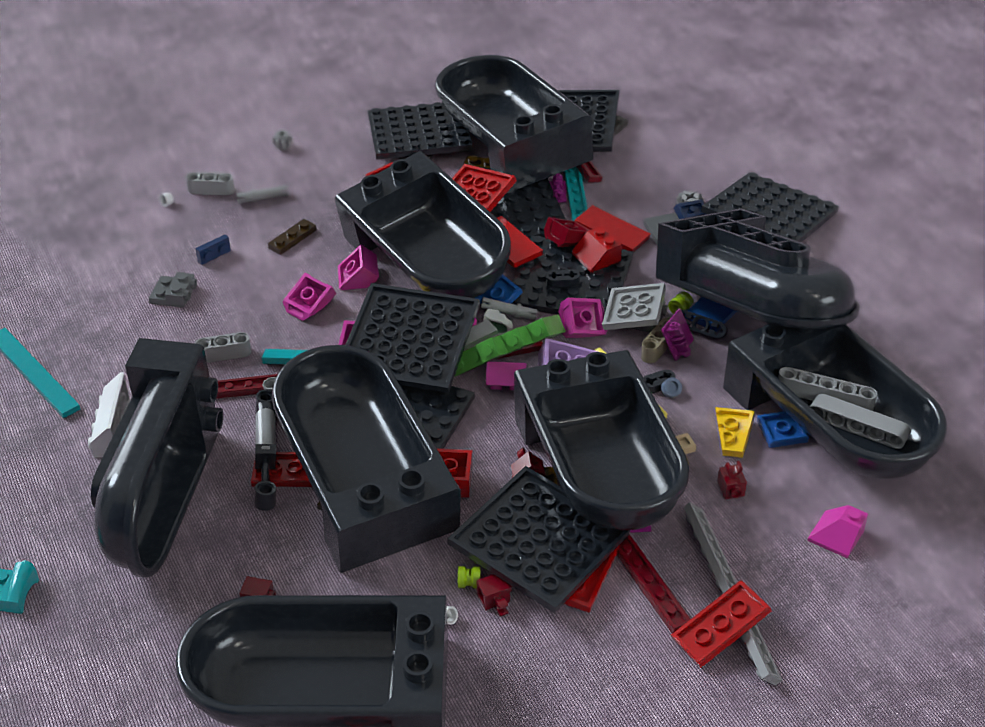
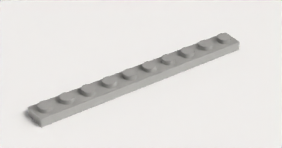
(725, 580)

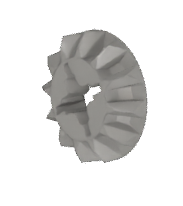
(691, 196)

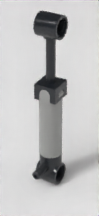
(265, 450)

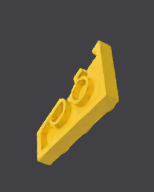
(734, 430)

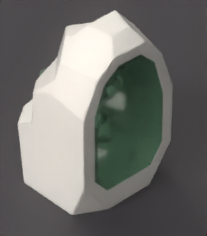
(499, 321)

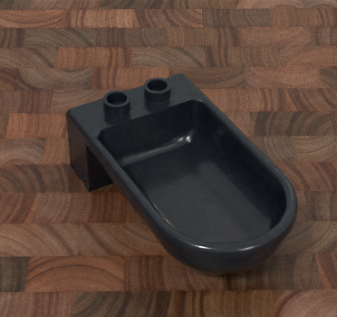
(517, 115)
(426, 227)
(754, 271)
(843, 355)
(603, 438)
(155, 454)
(364, 455)
(319, 661)

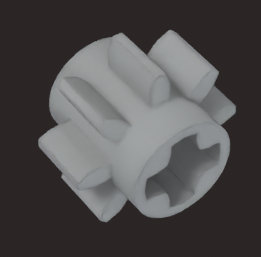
(282, 140)

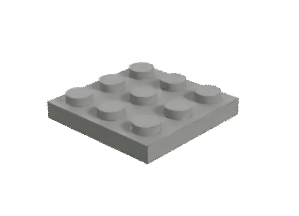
(634, 306)

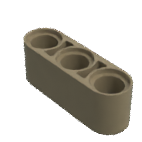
(654, 344)

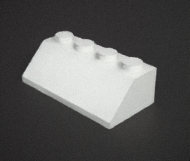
(108, 416)

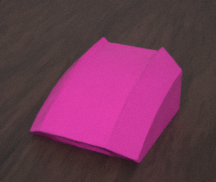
(308, 297)
(582, 317)

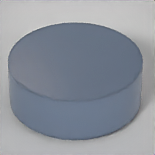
(671, 387)

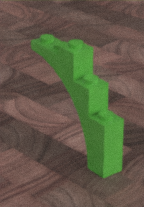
(509, 342)

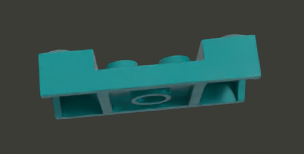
(15, 586)

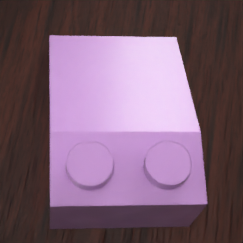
(555, 349)

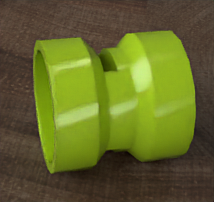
(682, 301)
(468, 576)

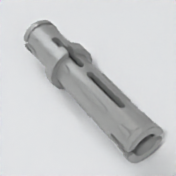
(255, 195)
(508, 308)

